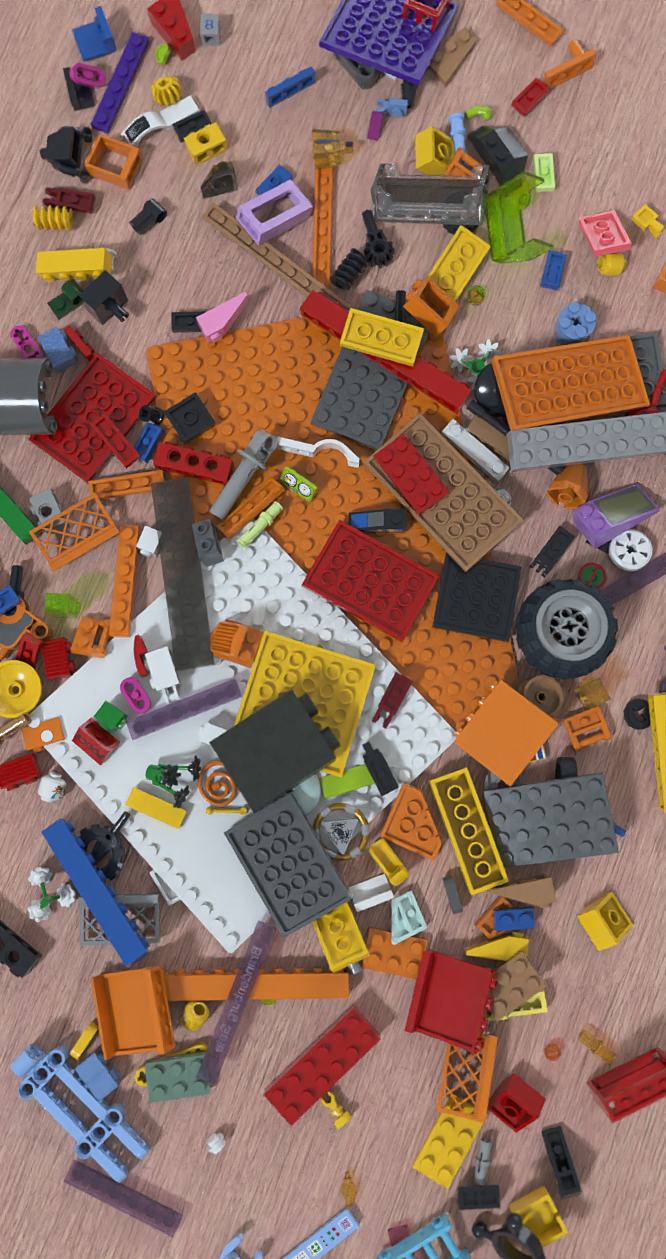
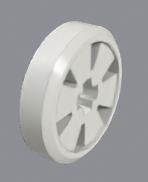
(632, 561)

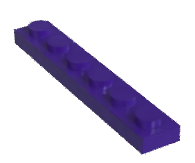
(120, 82)

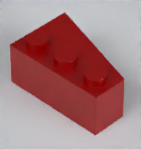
(172, 25)

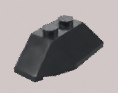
(499, 151)

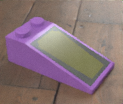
(613, 514)

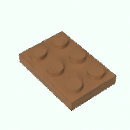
(516, 985)

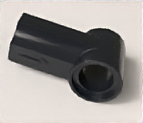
(151, 214)

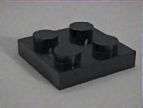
(190, 418)

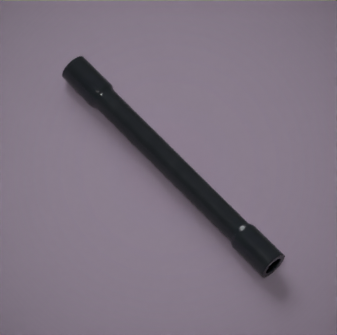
(482, 413)

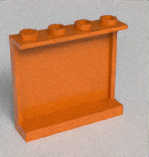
(505, 732)
(133, 1012)

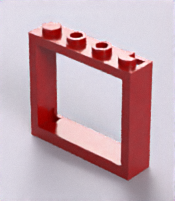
(631, 1085)

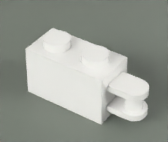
(163, 673)

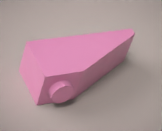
(219, 319)

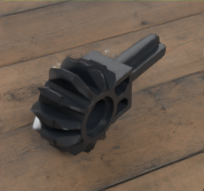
(376, 241)

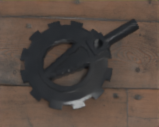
(107, 842)

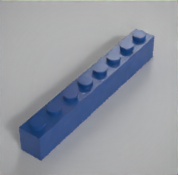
(95, 892)

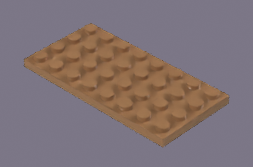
(470, 517)

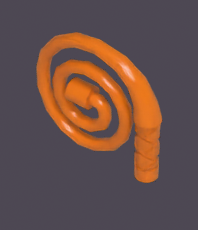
(216, 786)

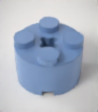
(577, 315)

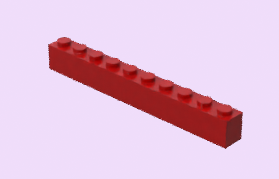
(422, 375)

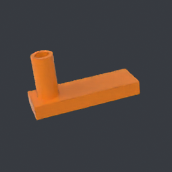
(580, 63)

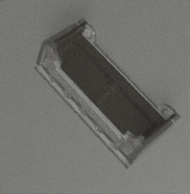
(430, 197)

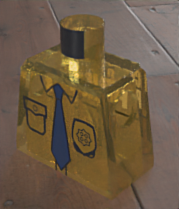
(329, 148)

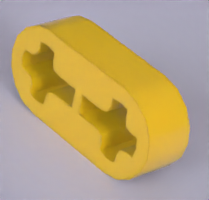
(84, 1040)

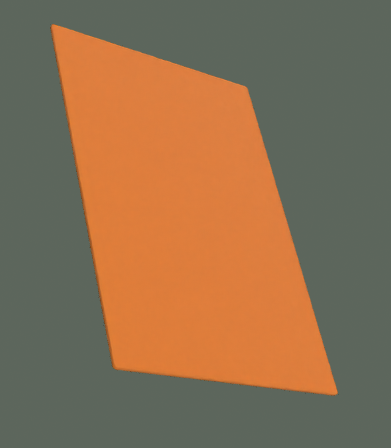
(272, 383)

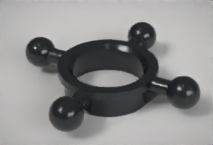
(514, 1229)

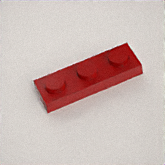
(115, 440)

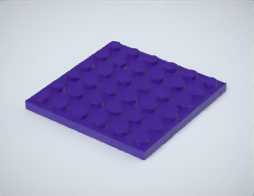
(381, 39)

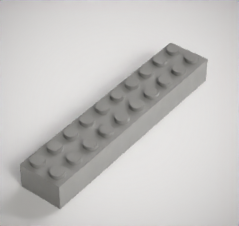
(587, 442)

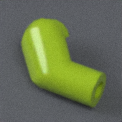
(485, 111)

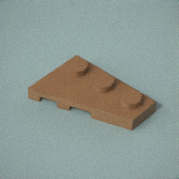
(451, 54)

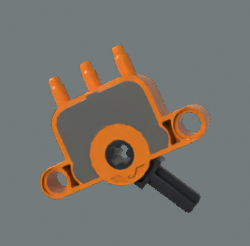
(20, 620)

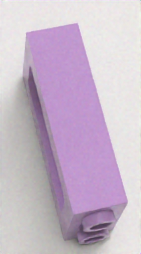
(265, 231)

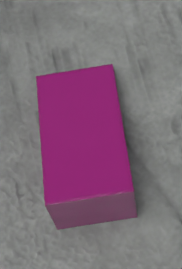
(375, 125)

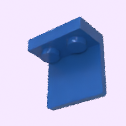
(95, 37)

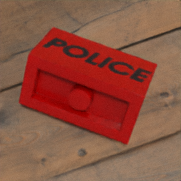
(95, 741)

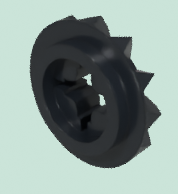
(629, 714)

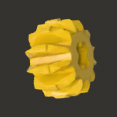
(166, 90)

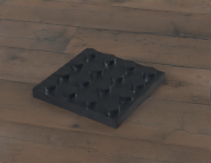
(479, 600)

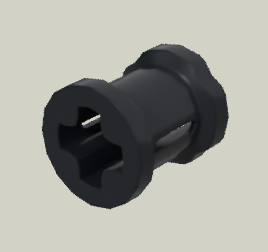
(151, 414)

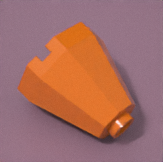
(569, 487)

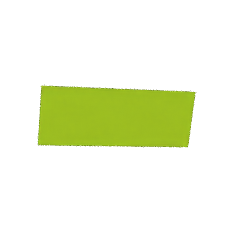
(351, 780)

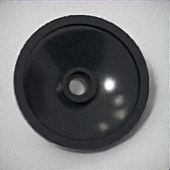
(488, 393)

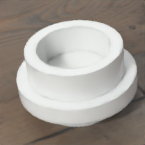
(215, 1143)

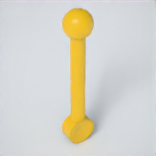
(242, 811)

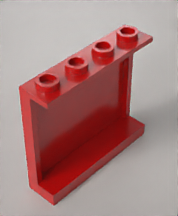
(451, 1000)

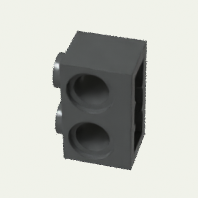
(207, 542)

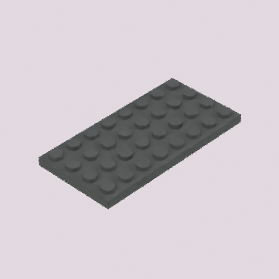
(360, 393)

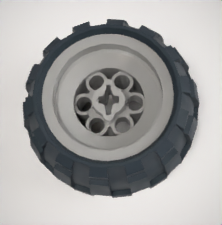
(593, 618)

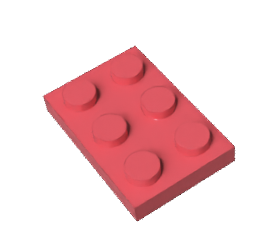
(604, 233)

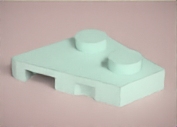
(405, 917)

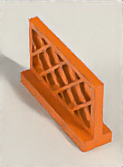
(81, 547)
(484, 1081)

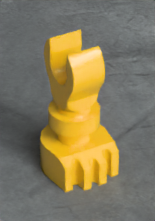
(342, 1117)

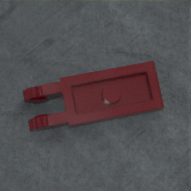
(71, 199)
(393, 697)

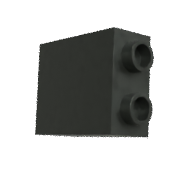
(275, 749)

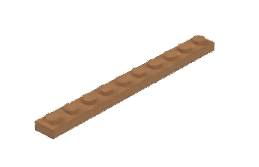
(268, 255)

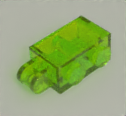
(62, 605)

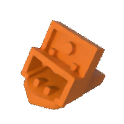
(235, 642)

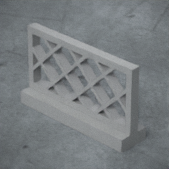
(129, 900)

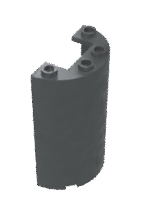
(23, 397)

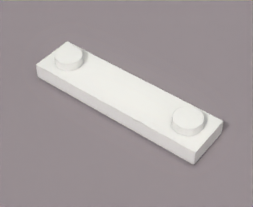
(474, 450)

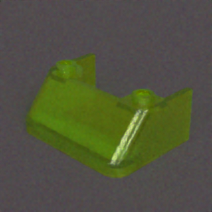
(506, 221)

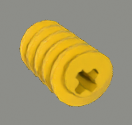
(51, 219)

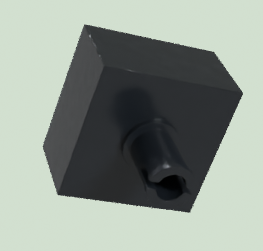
(105, 298)

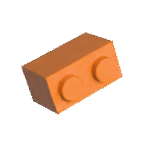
(33, 739)

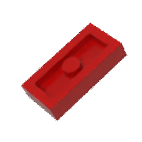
(530, 97)
(76, 337)
(29, 649)

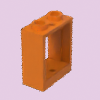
(130, 167)
(423, 312)

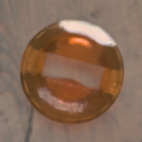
(551, 1048)

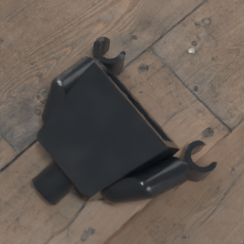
(65, 149)

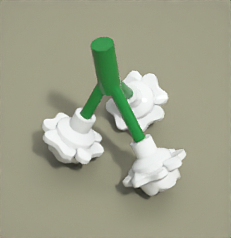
(41, 908)

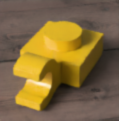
(646, 218)

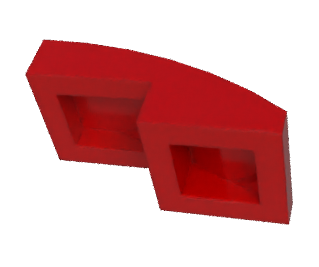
(139, 652)

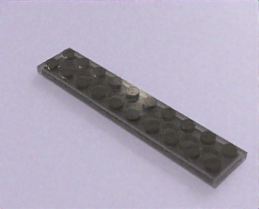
(182, 575)

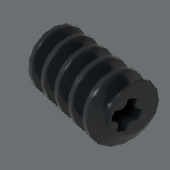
(348, 269)

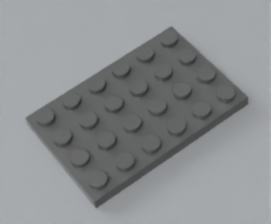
(551, 820)
(288, 865)

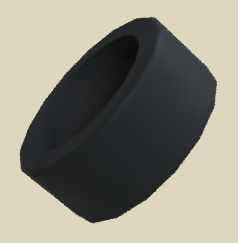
(565, 767)

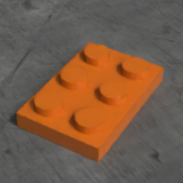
(395, 959)

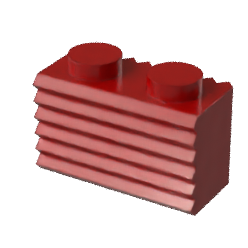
(57, 658)
(18, 771)

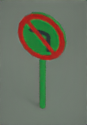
(592, 574)

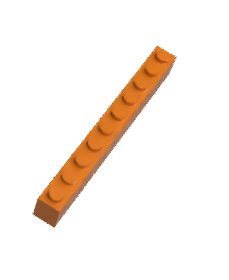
(269, 984)

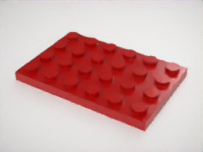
(95, 391)
(370, 580)

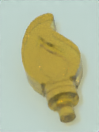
(348, 1190)

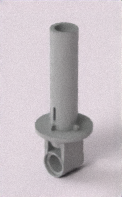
(253, 458)

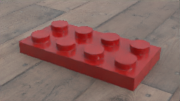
(411, 474)

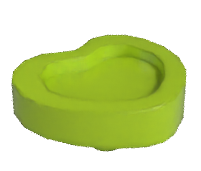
(162, 53)

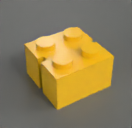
(540, 1215)

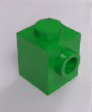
(110, 717)

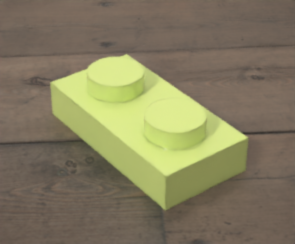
(544, 168)

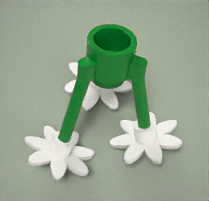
(477, 364)

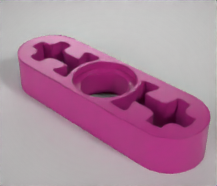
(29, 342)

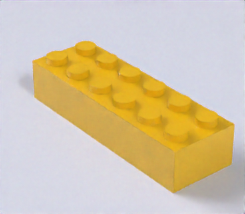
(468, 831)

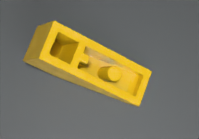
(501, 947)

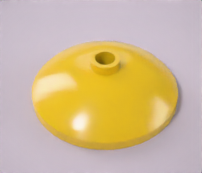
(20, 675)

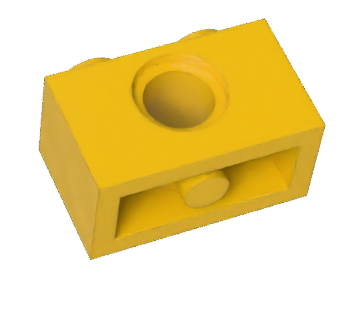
(202, 152)

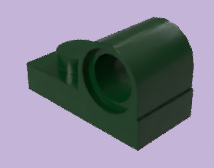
(68, 300)

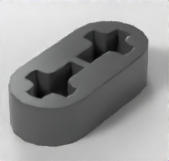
(452, 894)

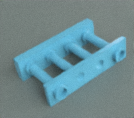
(422, 1237)

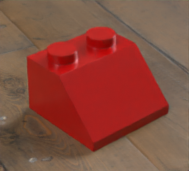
(516, 1103)

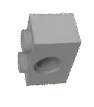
(43, 502)

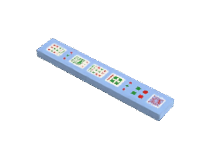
(325, 1237)

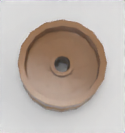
(542, 692)

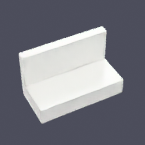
(371, 892)

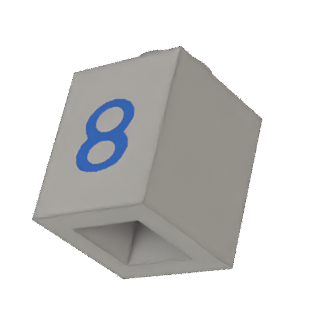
(210, 29)

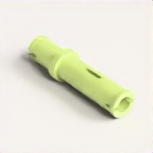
(265, 519)

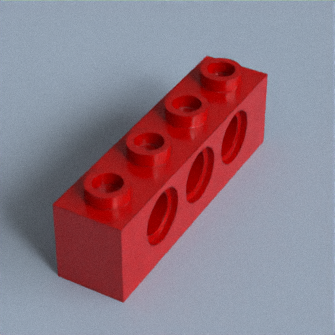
(167, 450)

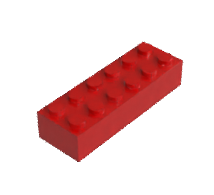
(321, 1065)

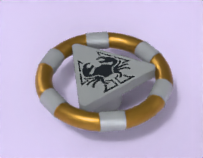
(342, 830)

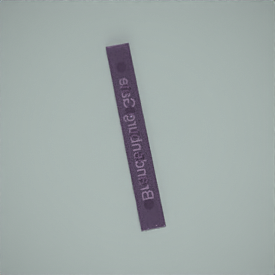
(236, 1002)

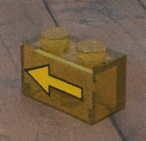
(592, 693)

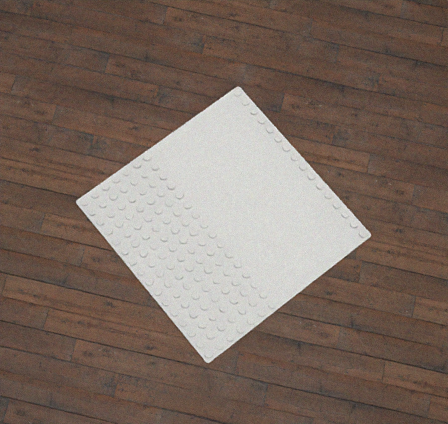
(197, 862)

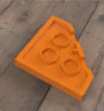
(412, 823)

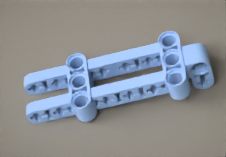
(30, 1062)

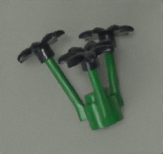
(168, 777)

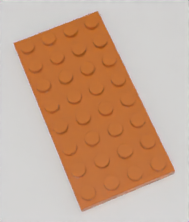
(570, 382)

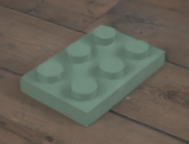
(175, 1077)

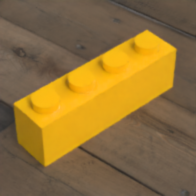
(73, 264)

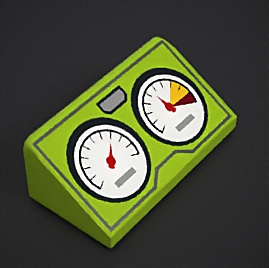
(298, 484)

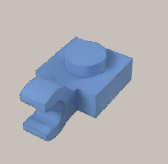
(395, 107)

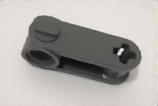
(362, 74)

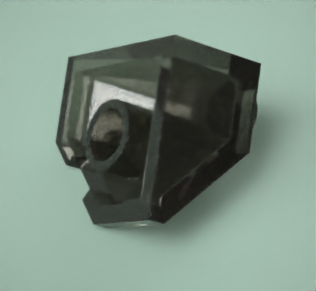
(219, 180)

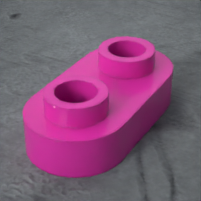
(86, 75)
(133, 697)

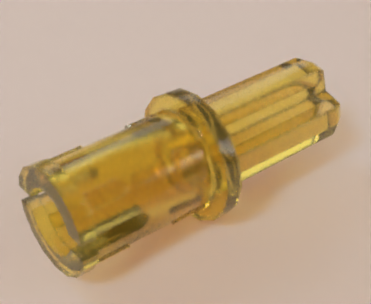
(596, 1047)

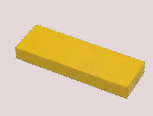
(156, 807)

